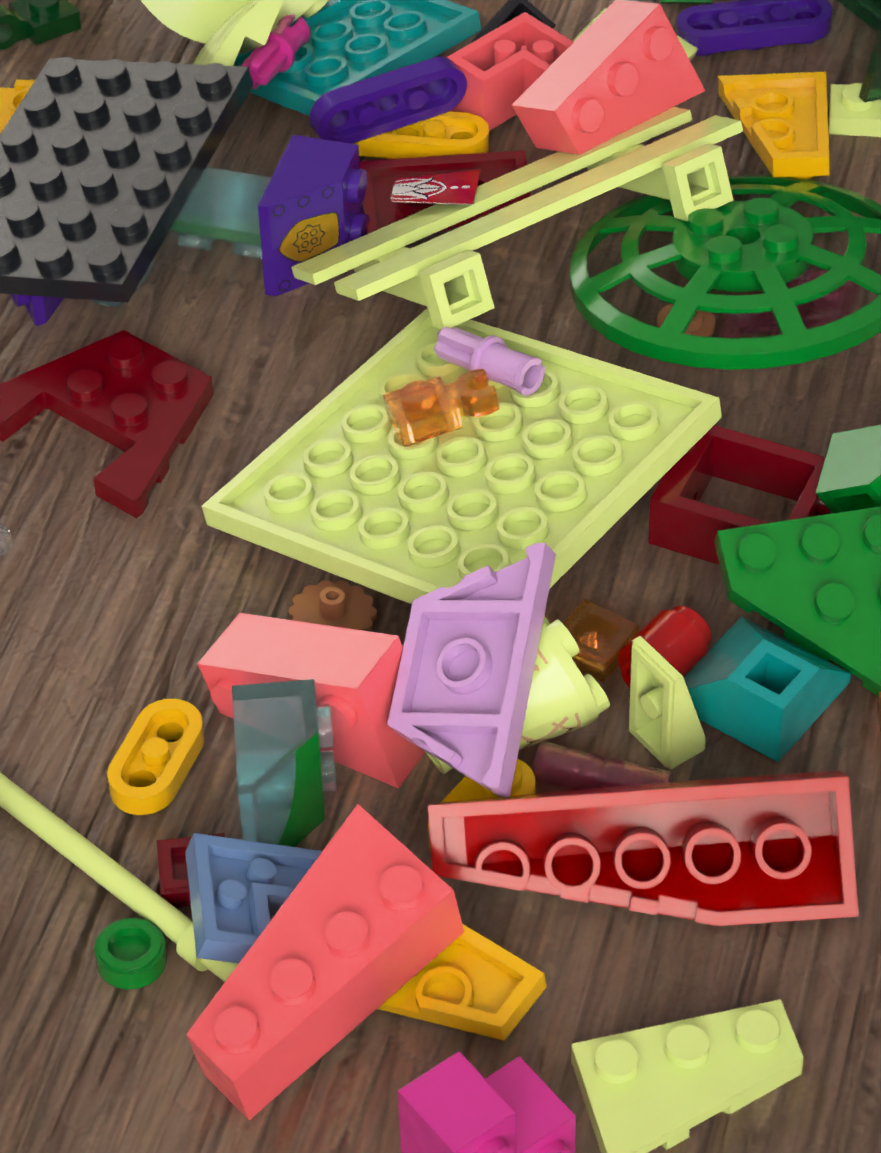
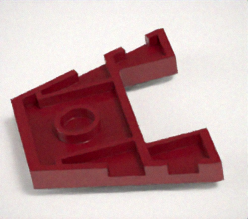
(125, 397)

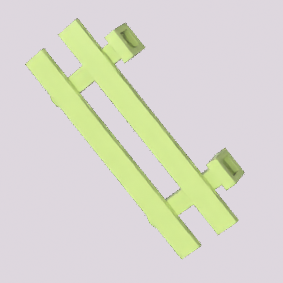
(448, 271)

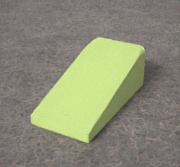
(662, 708)

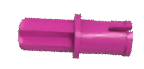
(278, 51)

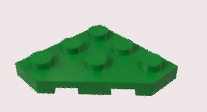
(814, 582)

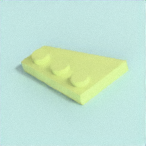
(668, 1077)

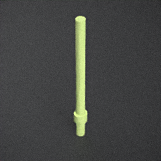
(108, 874)

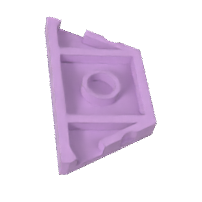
(472, 668)

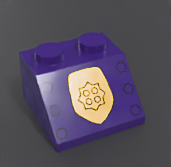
(309, 207)

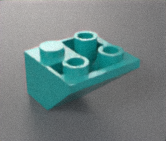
(762, 688)

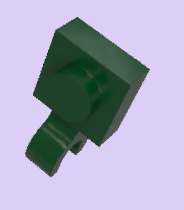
(37, 21)

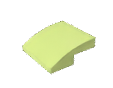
(240, 33)

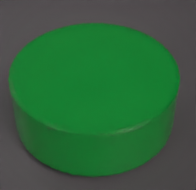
(130, 953)

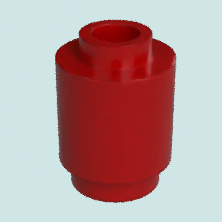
(676, 635)

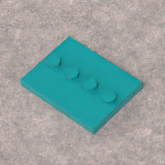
(365, 40)

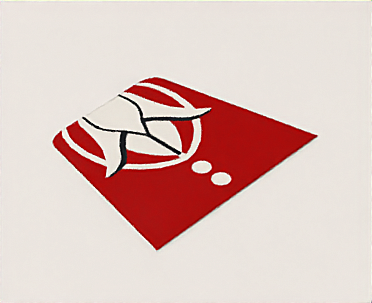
(437, 188)

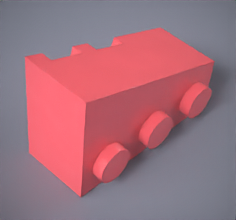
(609, 80)
(350, 672)

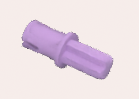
(490, 353)

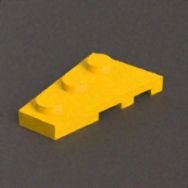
(782, 119)
(471, 988)

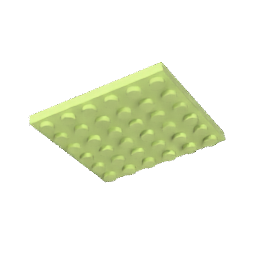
(431, 512)

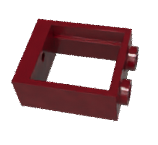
(690, 526)

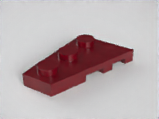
(384, 173)

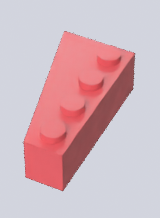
(324, 963)

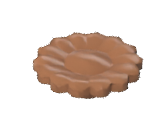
(334, 605)

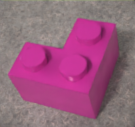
(465, 1113)

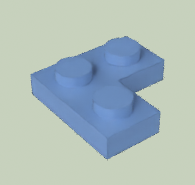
(237, 889)

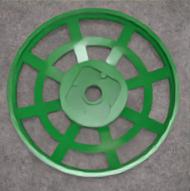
(735, 250)

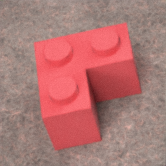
(505, 66)

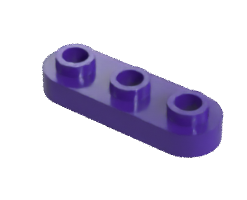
(753, 24)
(388, 101)

